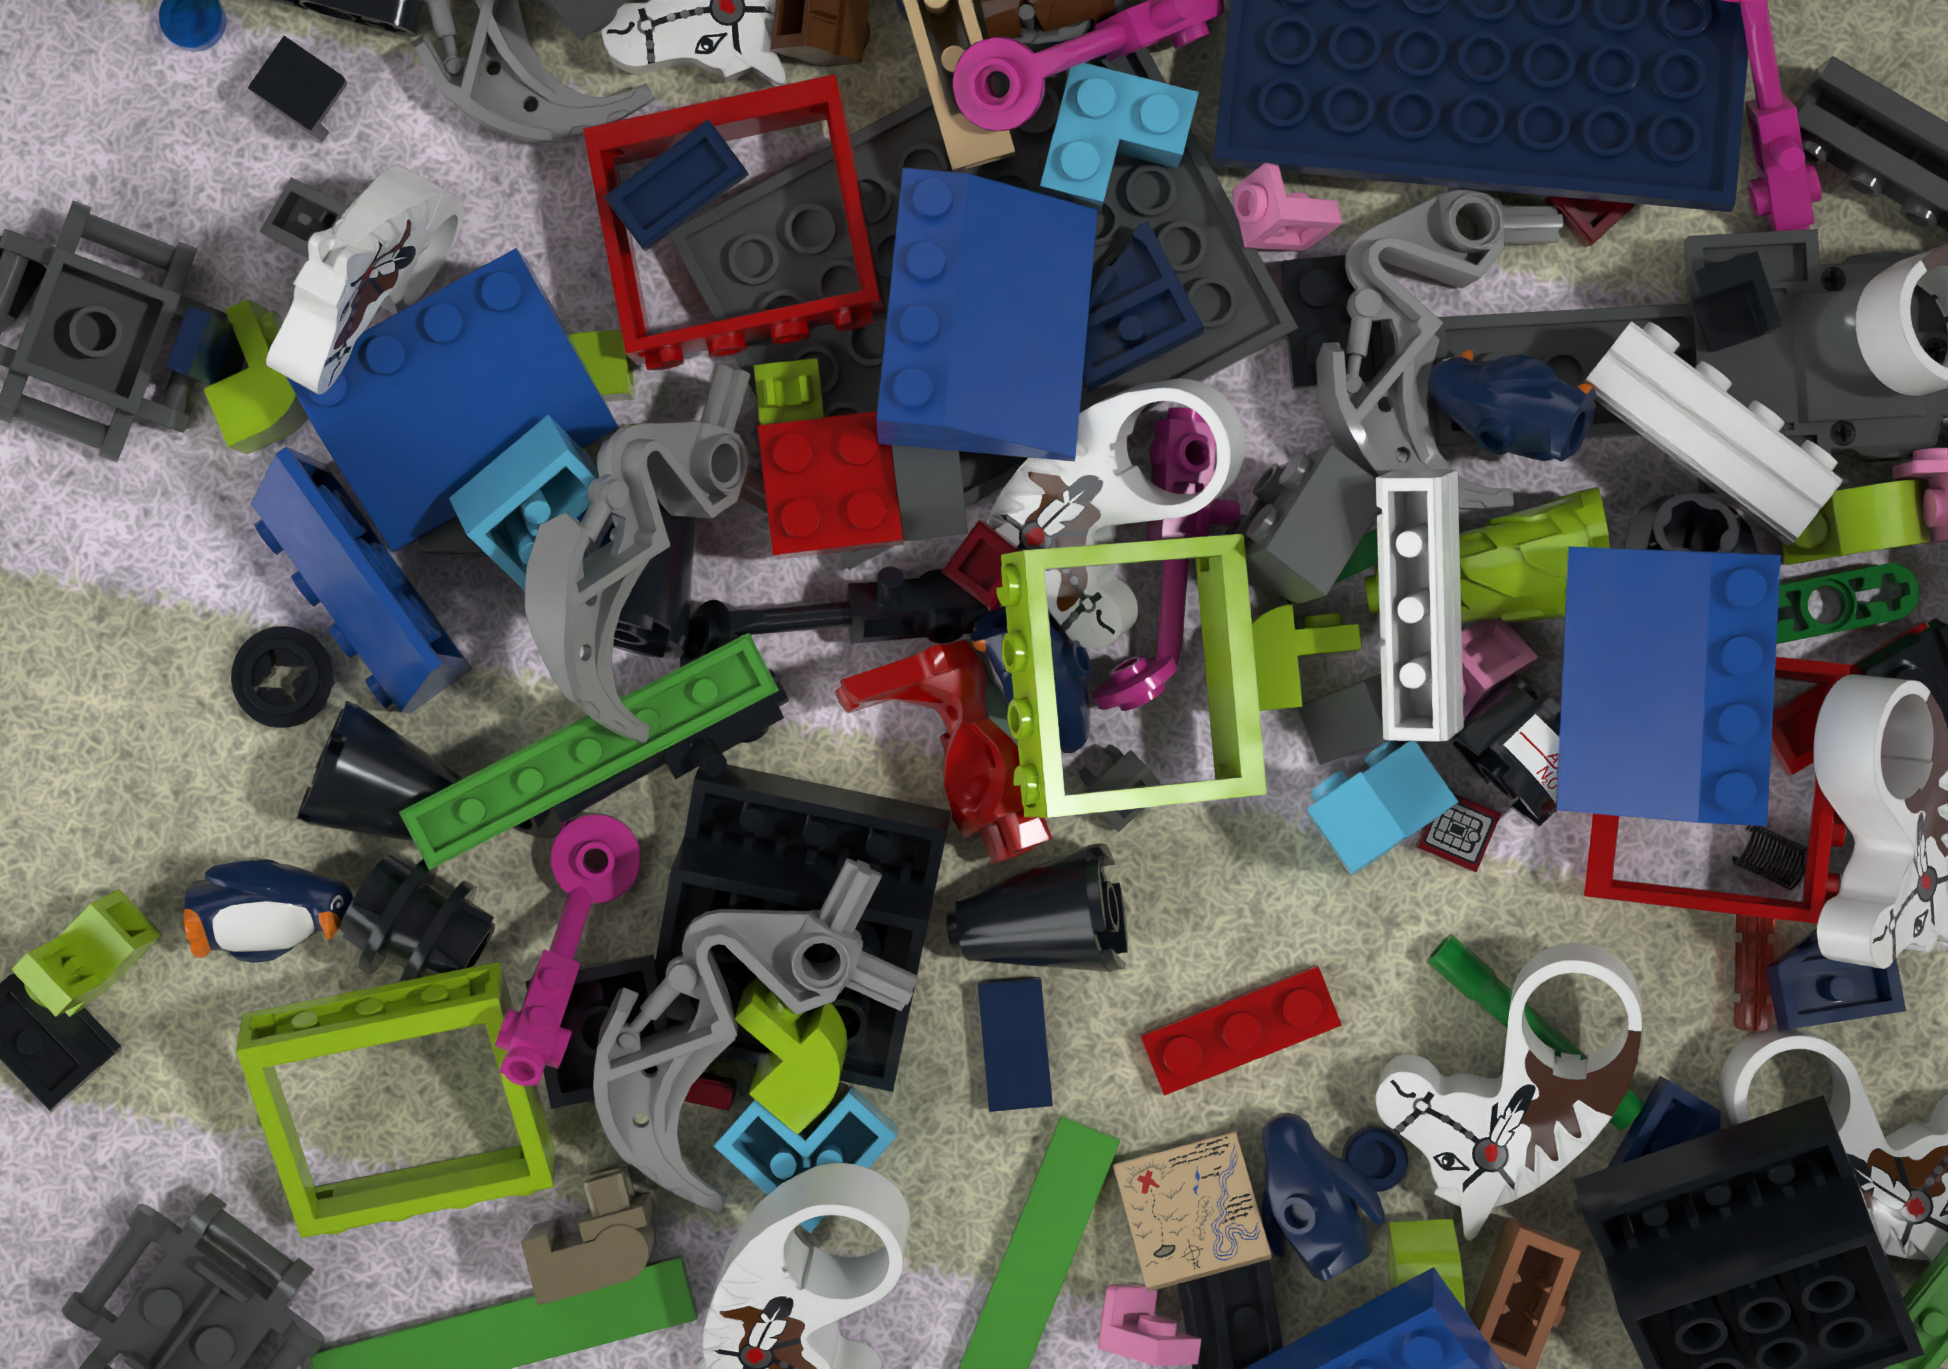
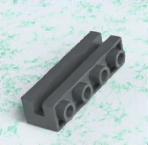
(1877, 140)

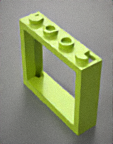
(1228, 670)
(377, 1018)

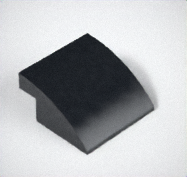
(779, 848)
(1749, 1251)

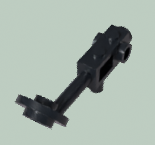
(873, 613)
(697, 750)

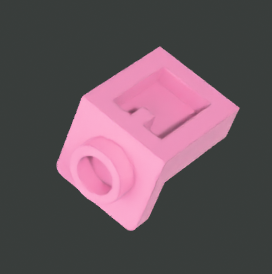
(1280, 220)
(1930, 465)
(1490, 658)
(1136, 1333)

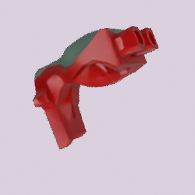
(976, 747)

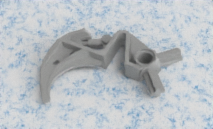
(500, 98)
(1432, 246)
(577, 602)
(773, 950)

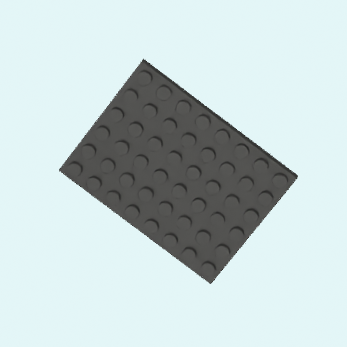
(793, 246)

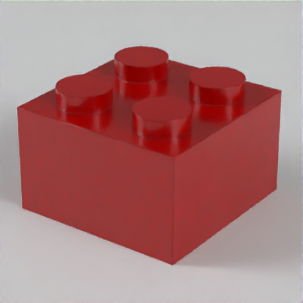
(829, 486)

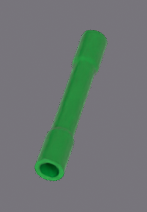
(1481, 985)

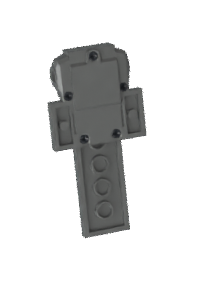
(1802, 371)

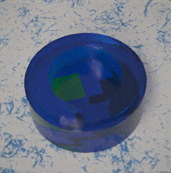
(193, 23)

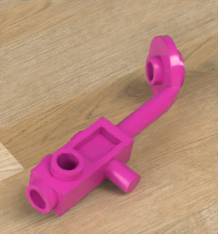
(1117, 36)
(1783, 181)
(1181, 464)
(534, 1033)

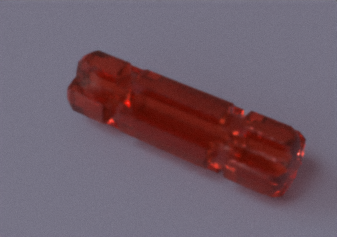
(1751, 974)

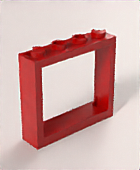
(734, 119)
(1824, 831)

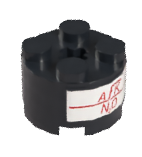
(1516, 747)

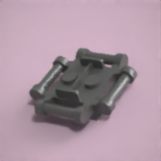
(95, 330)
(197, 1301)

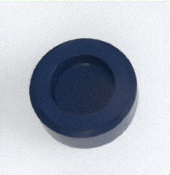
(1377, 1155)

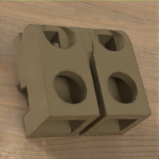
(607, 1250)

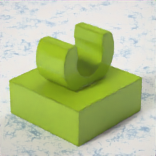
(789, 391)

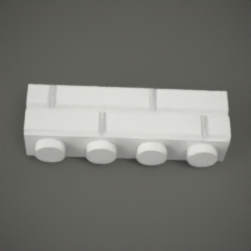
(1712, 433)
(1420, 604)

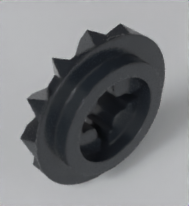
(255, 665)

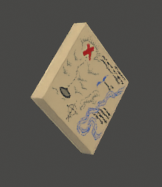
(1192, 1211)

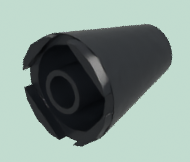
(659, 602)
(370, 777)
(1046, 916)

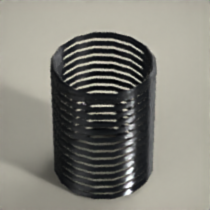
(1797, 847)

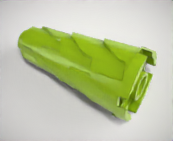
(1519, 560)

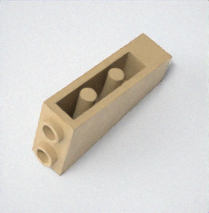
(941, 36)

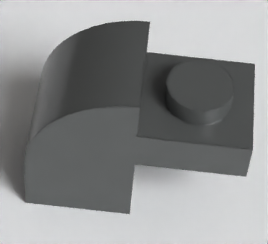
(929, 492)

